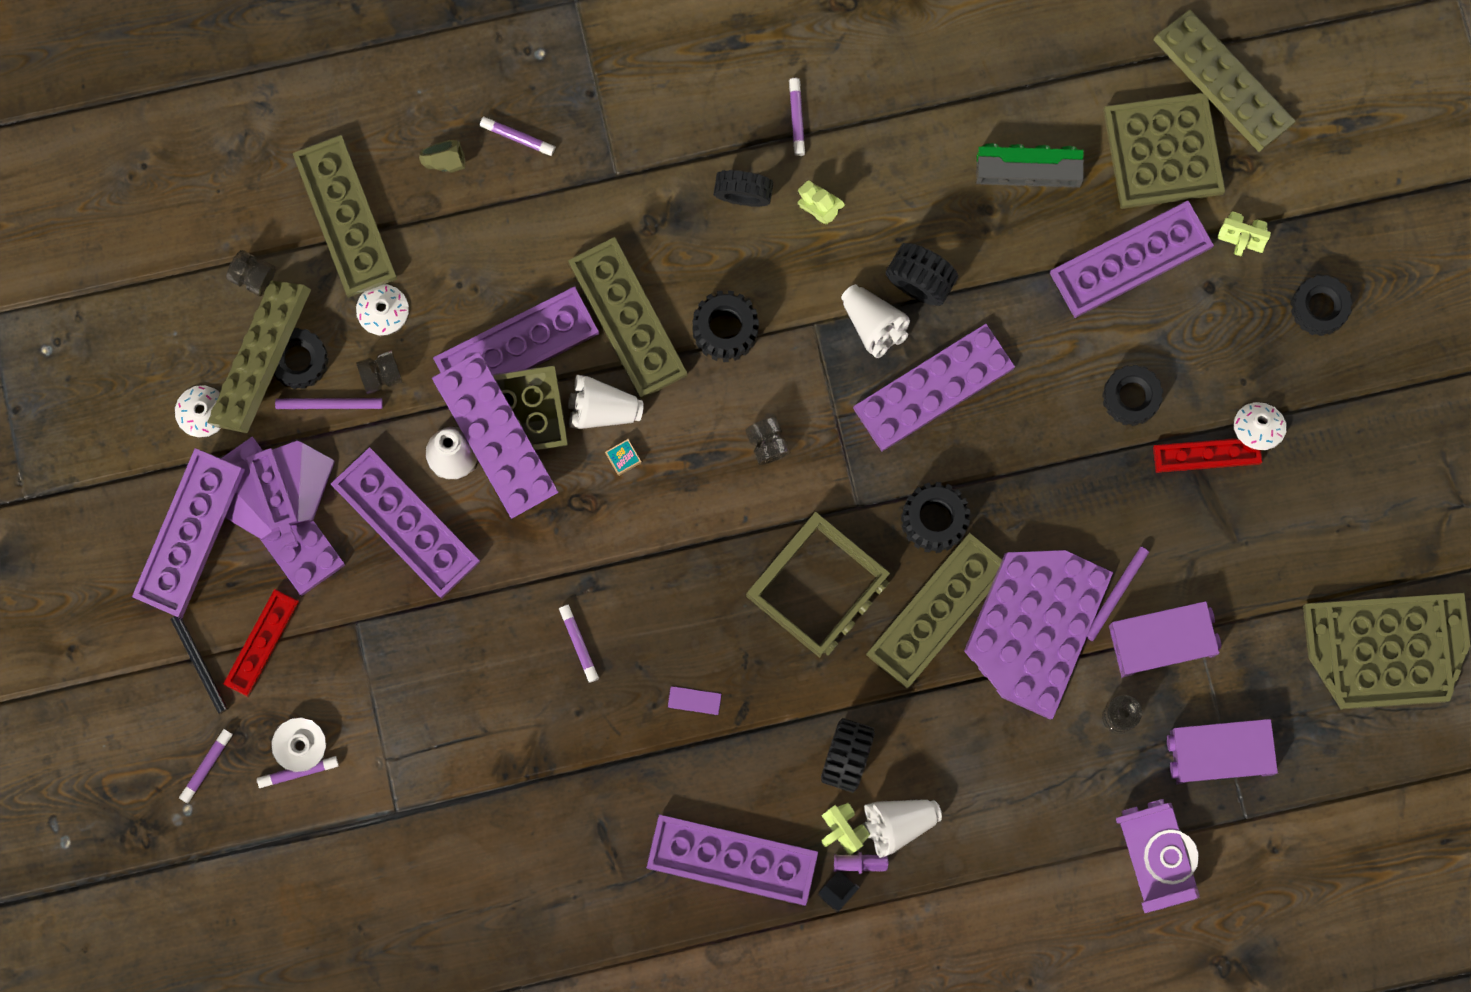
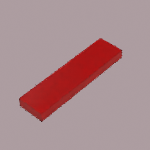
(1204, 455)
(261, 642)

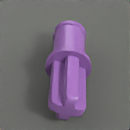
(860, 863)

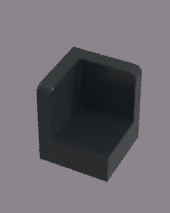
(838, 891)

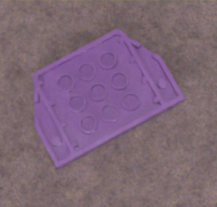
(1036, 625)

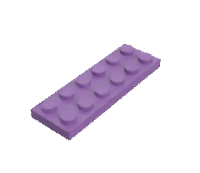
(1131, 259)
(528, 337)
(933, 387)
(495, 435)
(405, 523)
(188, 533)
(312, 558)
(732, 860)

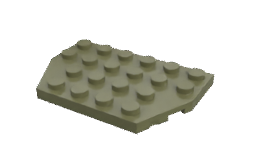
(1388, 648)

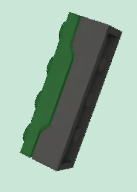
(1029, 166)

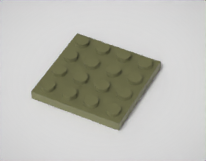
(1163, 150)

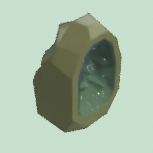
(443, 156)

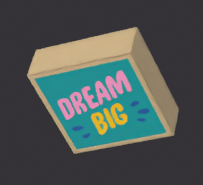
(623, 457)

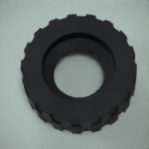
(743, 188)
(1328, 286)
(316, 368)
(1137, 375)

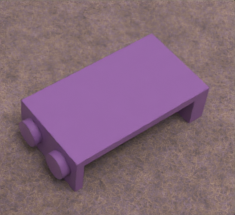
(1164, 638)
(1222, 751)
(1138, 830)

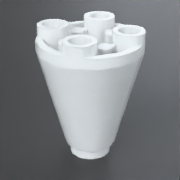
(875, 320)
(601, 405)
(452, 461)
(899, 822)

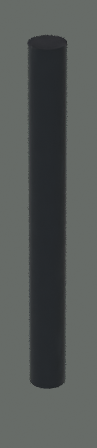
(199, 664)

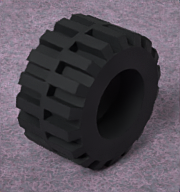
(922, 274)
(733, 306)
(942, 496)
(847, 755)

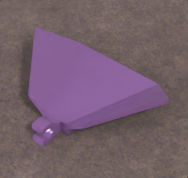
(280, 490)

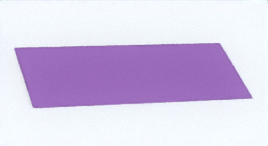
(694, 700)

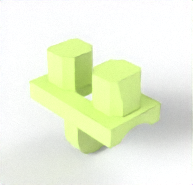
(819, 202)
(1251, 237)
(837, 821)

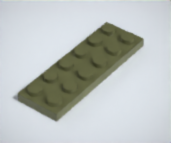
(1224, 80)
(344, 216)
(627, 318)
(259, 356)
(936, 611)

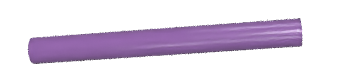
(329, 403)
(1117, 592)

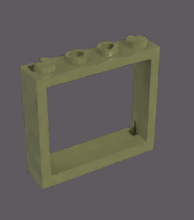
(861, 605)

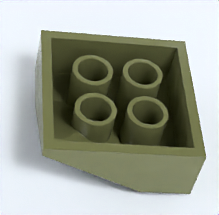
(536, 404)

